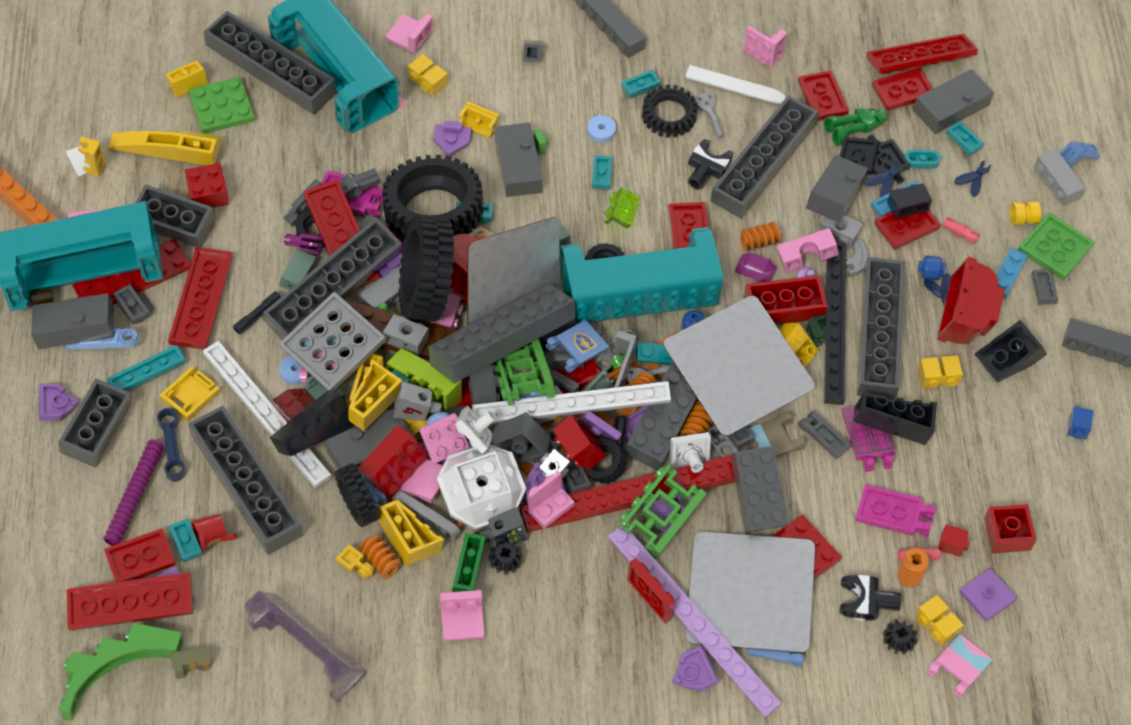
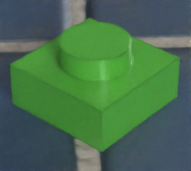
(541, 141)

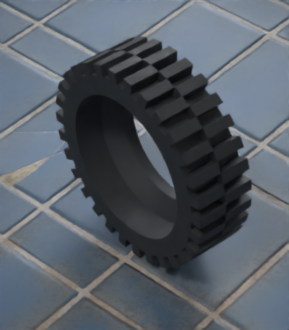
(433, 175)
(426, 268)

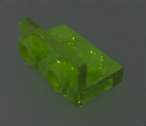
(622, 207)

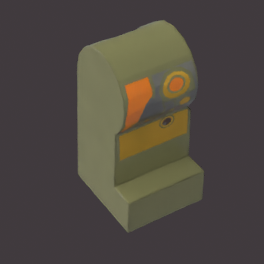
(191, 660)

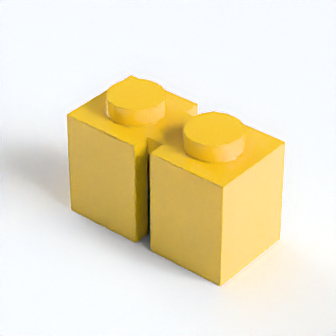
(429, 79)
(933, 374)
(941, 626)

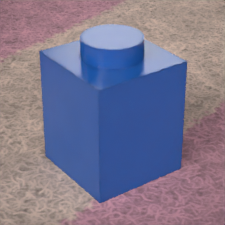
(1080, 423)

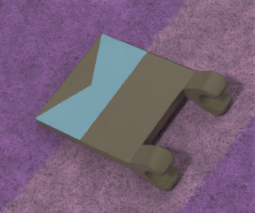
(773, 434)

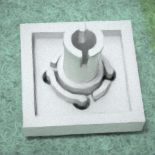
(476, 428)
(683, 454)

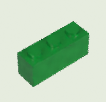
(469, 563)

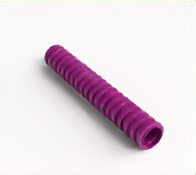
(133, 492)

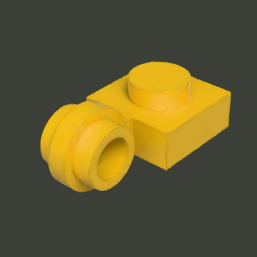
(351, 559)

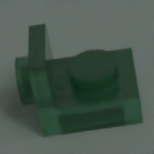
(816, 330)

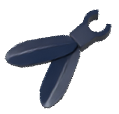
(974, 177)
(885, 178)
(940, 292)

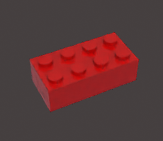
(790, 298)

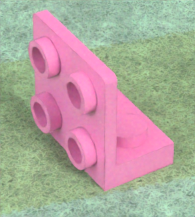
(410, 32)
(763, 47)
(443, 438)
(549, 500)
(462, 615)

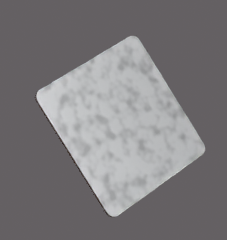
(511, 266)
(738, 365)
(754, 589)

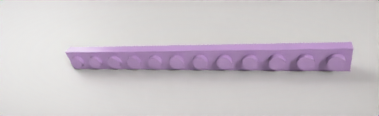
(700, 627)

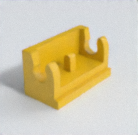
(185, 78)
(479, 119)
(93, 155)

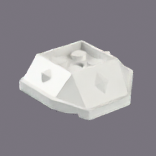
(477, 504)

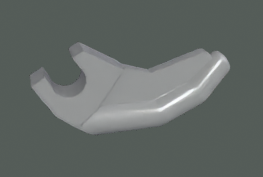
(858, 261)

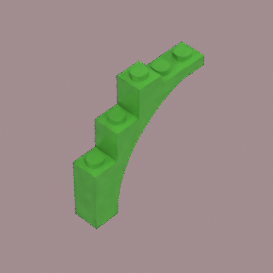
(139, 643)

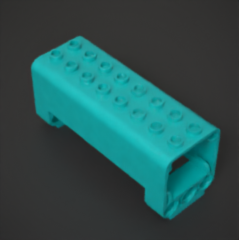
(332, 42)
(78, 251)
(643, 281)

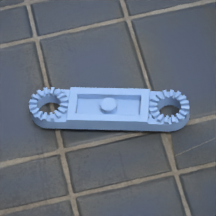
(113, 342)

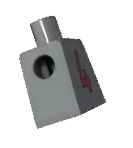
(414, 403)

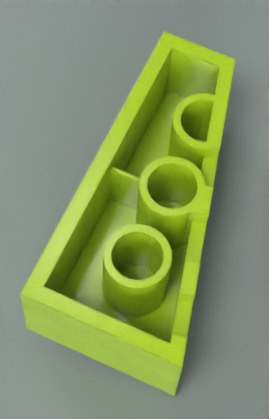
(424, 375)

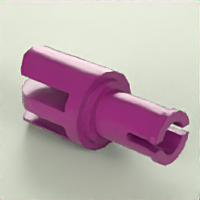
(304, 242)

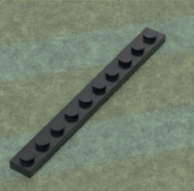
(835, 328)

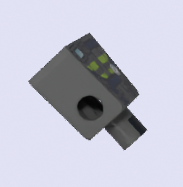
(506, 526)

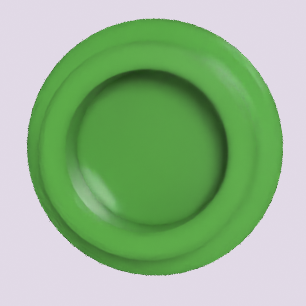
(617, 361)

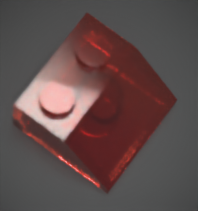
(292, 402)

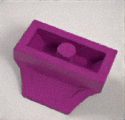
(755, 267)

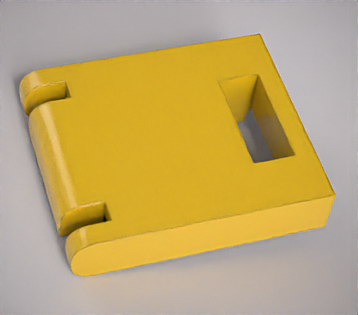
(193, 391)

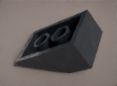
(1011, 352)

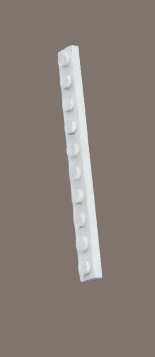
(579, 402)
(262, 409)

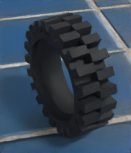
(668, 127)
(356, 495)

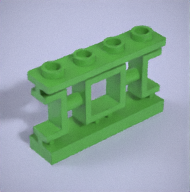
(527, 381)
(674, 519)

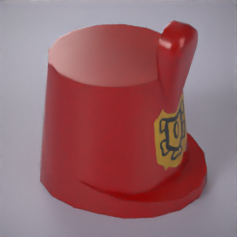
(210, 531)

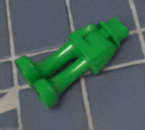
(864, 118)

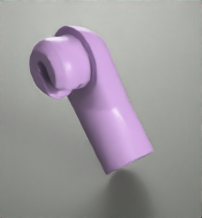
(805, 272)

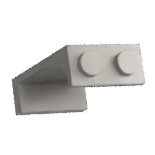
(624, 344)

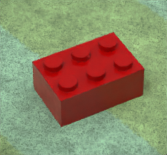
(393, 461)

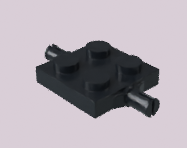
(886, 156)

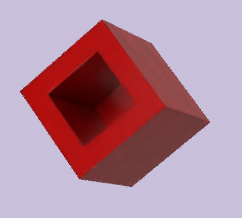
(953, 540)

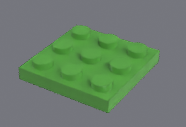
(221, 105)
(1056, 246)

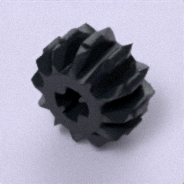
(509, 550)
(900, 644)

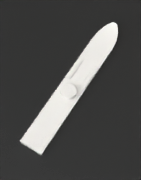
(735, 85)

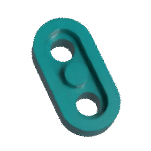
(923, 158)

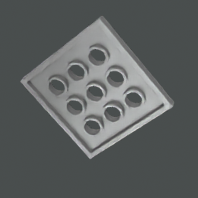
(333, 330)

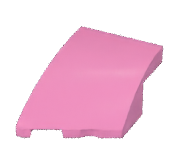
(423, 482)

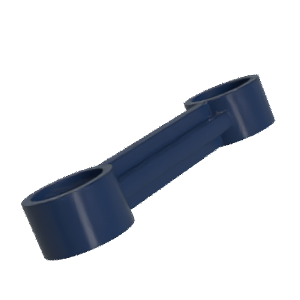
(171, 444)

